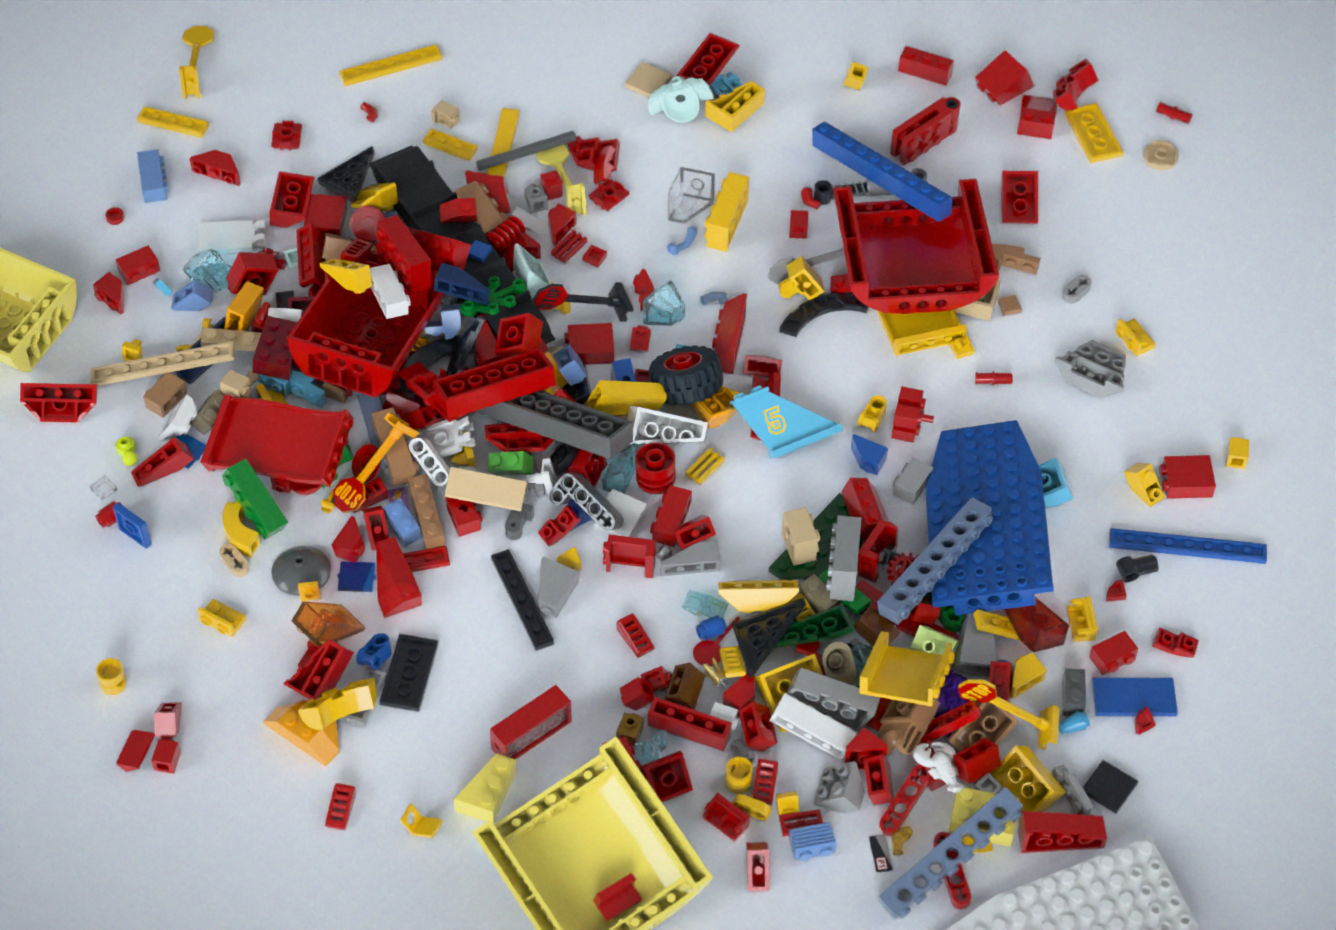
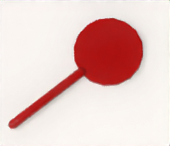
(707, 649)

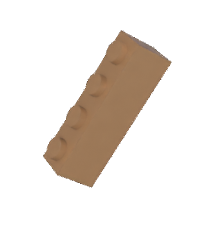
(399, 455)
(426, 511)

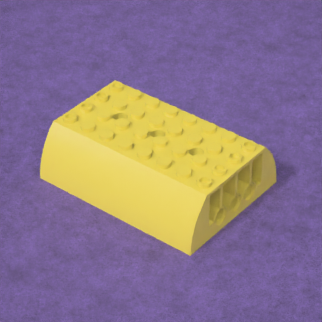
(33, 309)

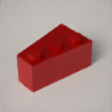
(321, 671)

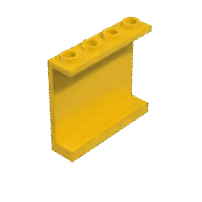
(905, 672)

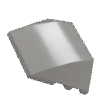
(1093, 369)

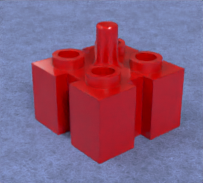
(909, 414)

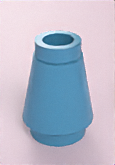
(1074, 723)

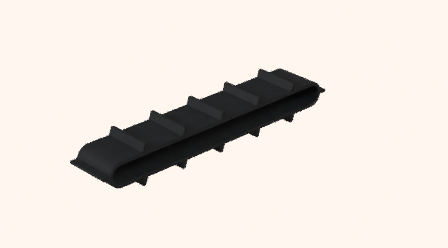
(419, 200)

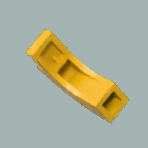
(236, 533)

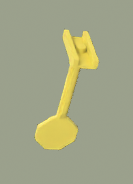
(574, 193)

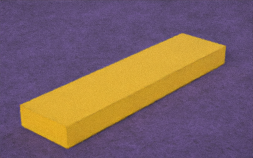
(173, 122)

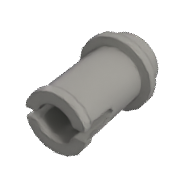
(742, 751)

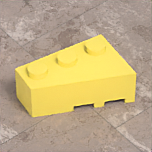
(487, 790)

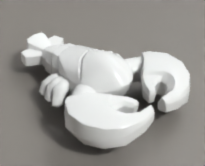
(940, 763)

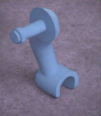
(674, 249)

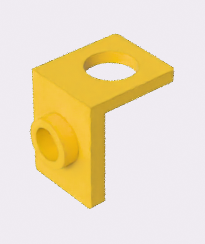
(309, 591)
(421, 825)

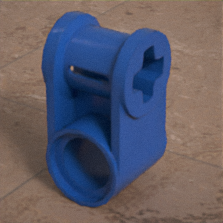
(375, 651)

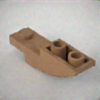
(1014, 258)

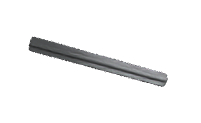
(526, 150)

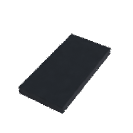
(409, 672)

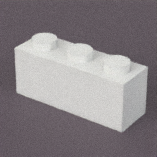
(389, 291)

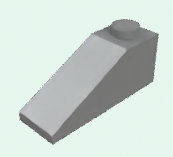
(695, 559)

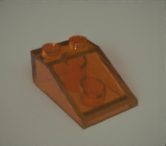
(326, 622)

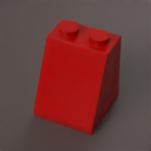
(1004, 79)

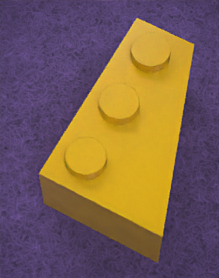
(736, 106)

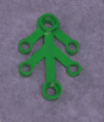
(471, 308)

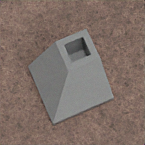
(840, 788)

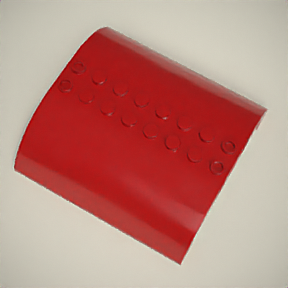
(910, 261)

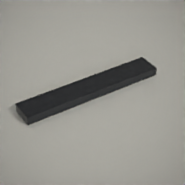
(522, 600)

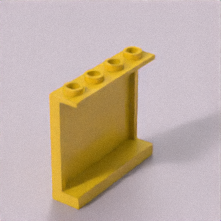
(921, 330)

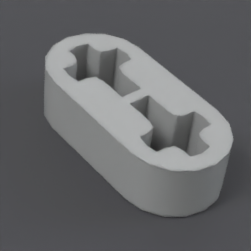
(1079, 291)

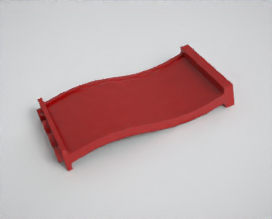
(278, 440)

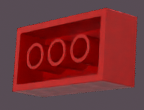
(403, 254)

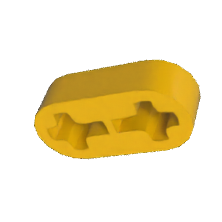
(752, 807)

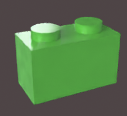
(510, 463)

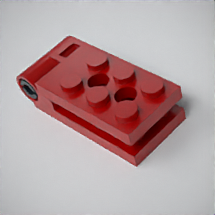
(925, 129)

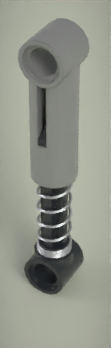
(824, 189)

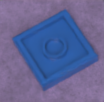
(132, 525)

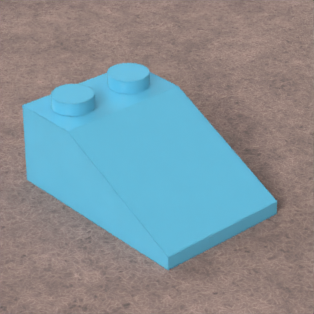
(1055, 483)

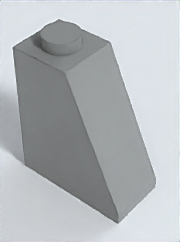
(555, 586)

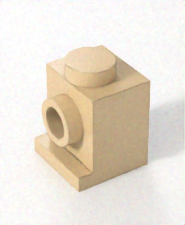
(445, 114)

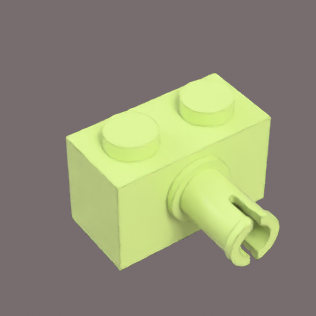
(932, 641)

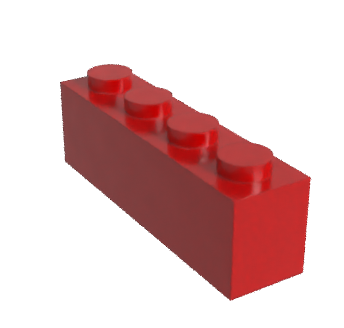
(689, 724)

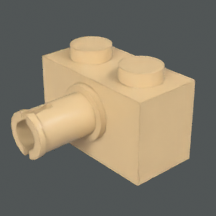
(237, 384)

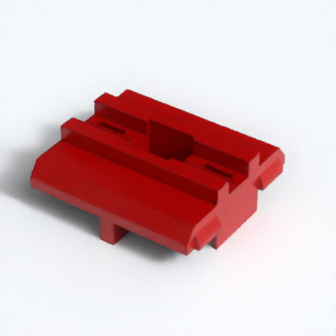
(283, 141)
(602, 198)

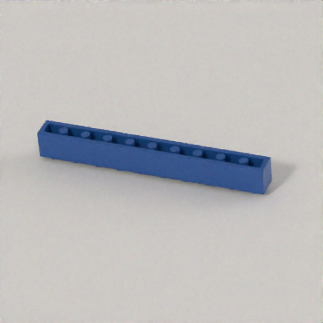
(882, 171)

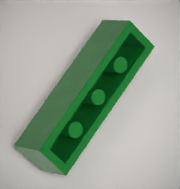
(254, 499)

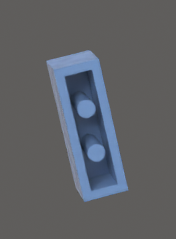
(152, 175)

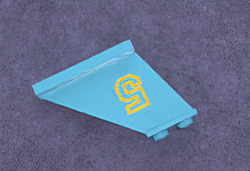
(781, 423)

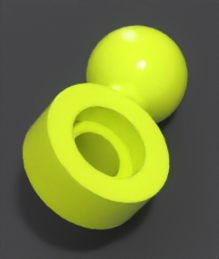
(126, 446)

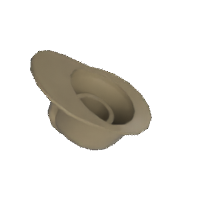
(839, 663)

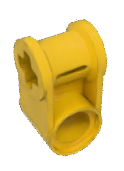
(872, 416)

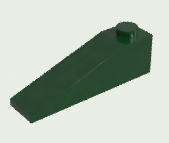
(820, 627)

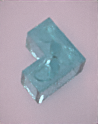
(209, 267)

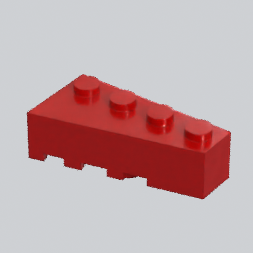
(1060, 832)

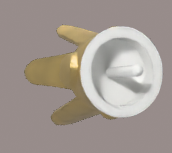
(717, 677)

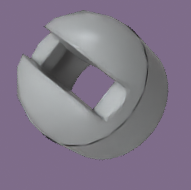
(664, 552)

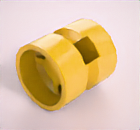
(111, 676)
(738, 775)

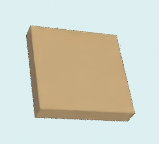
(647, 79)

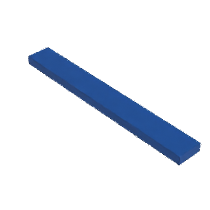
(1188, 545)

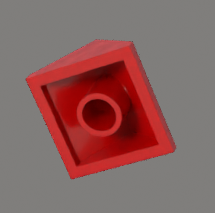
(862, 746)

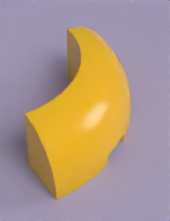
(339, 703)

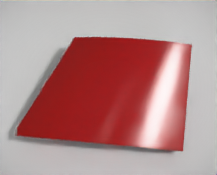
(587, 150)
(496, 186)

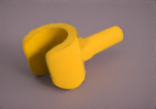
(327, 505)

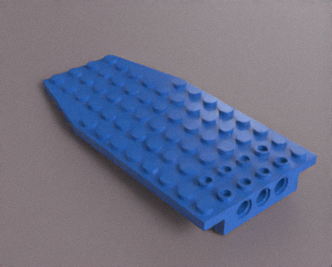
(1012, 553)

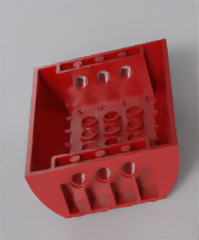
(334, 332)

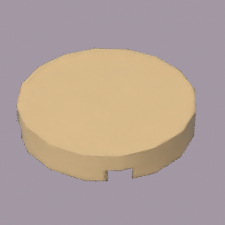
(1161, 155)

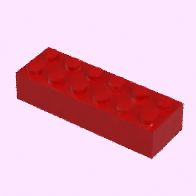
(494, 383)

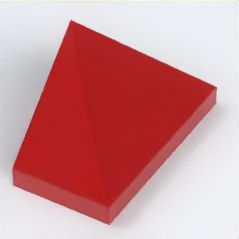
(761, 365)

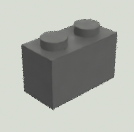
(1073, 691)

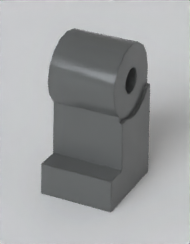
(516, 521)

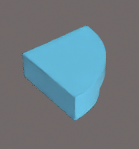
(162, 286)

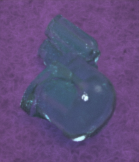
(650, 750)

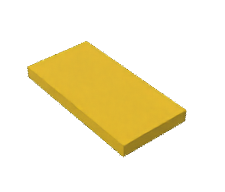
(1093, 133)

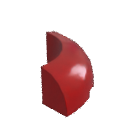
(1074, 84)

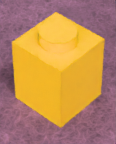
(855, 75)
(1237, 452)

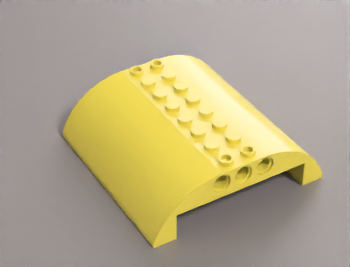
(589, 836)

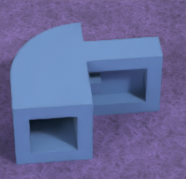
(450, 324)

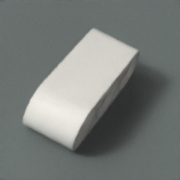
(423, 457)

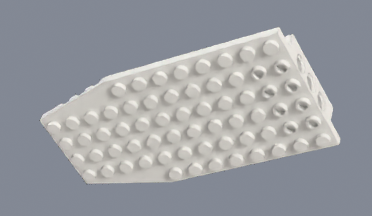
(1109, 892)

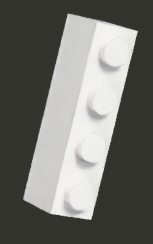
(812, 726)

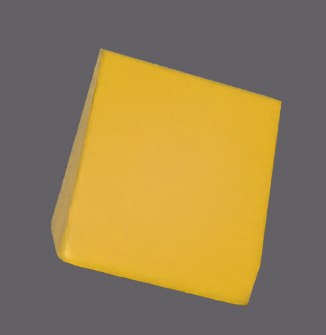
(570, 559)

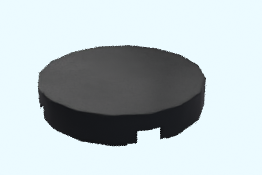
(563, 457)

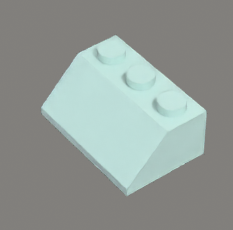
(529, 270)

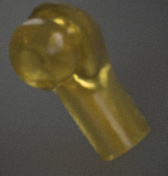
(900, 838)

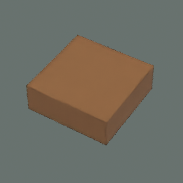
(1009, 305)

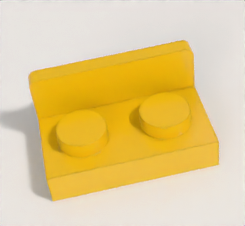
(1134, 336)
(221, 617)

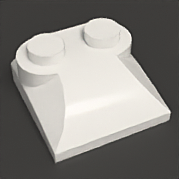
(179, 419)

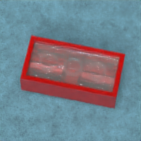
(531, 724)

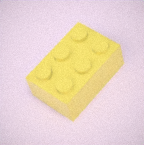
(968, 803)

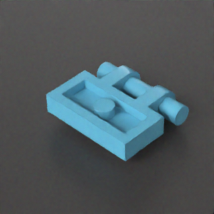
(725, 85)

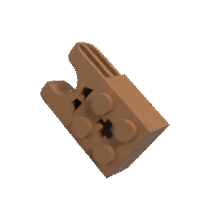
(905, 725)

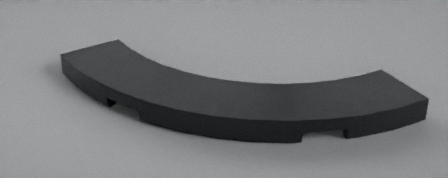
(818, 306)
(429, 354)

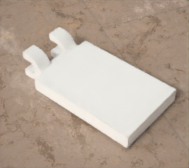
(231, 236)
(446, 437)

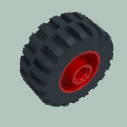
(687, 374)

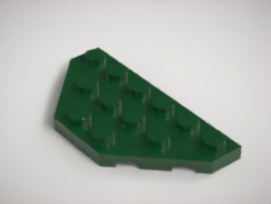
(783, 566)

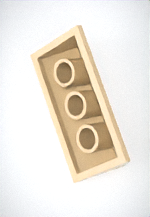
(486, 489)

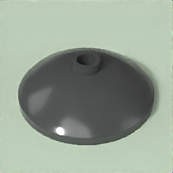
(289, 572)

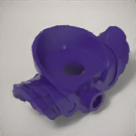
(949, 695)

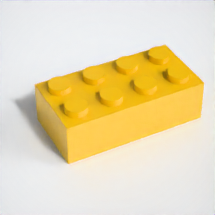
(727, 211)

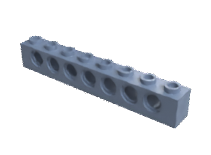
(935, 561)
(1002, 801)

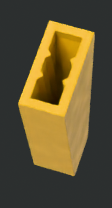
(618, 396)

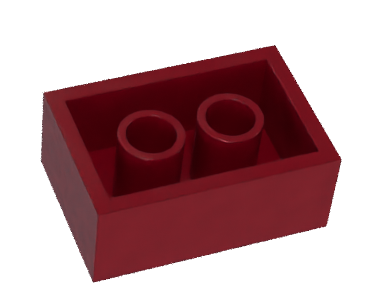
(272, 352)

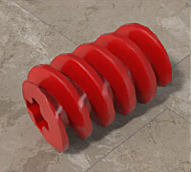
(505, 233)

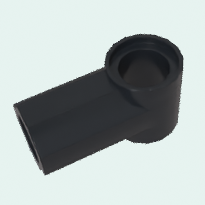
(1131, 568)

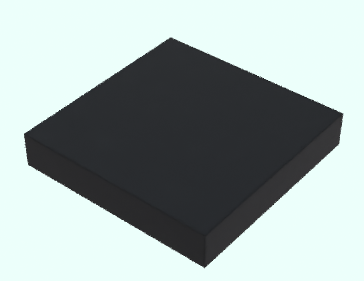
(1109, 786)

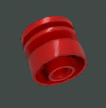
(655, 468)

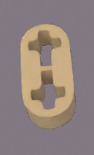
(237, 558)

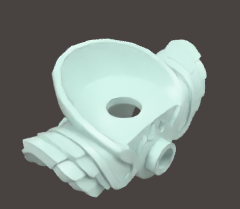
(680, 98)

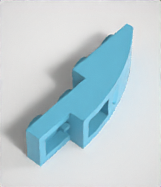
(299, 385)

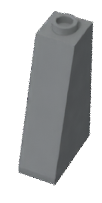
(974, 649)

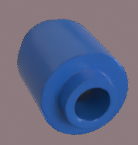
(711, 628)

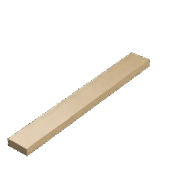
(163, 363)

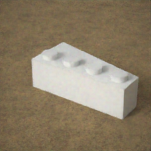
(661, 427)

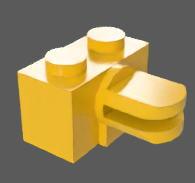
(801, 279)

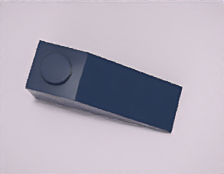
(458, 283)

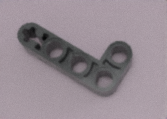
(607, 518)

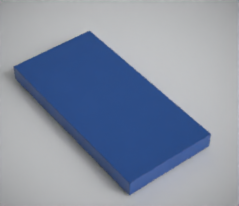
(1130, 695)

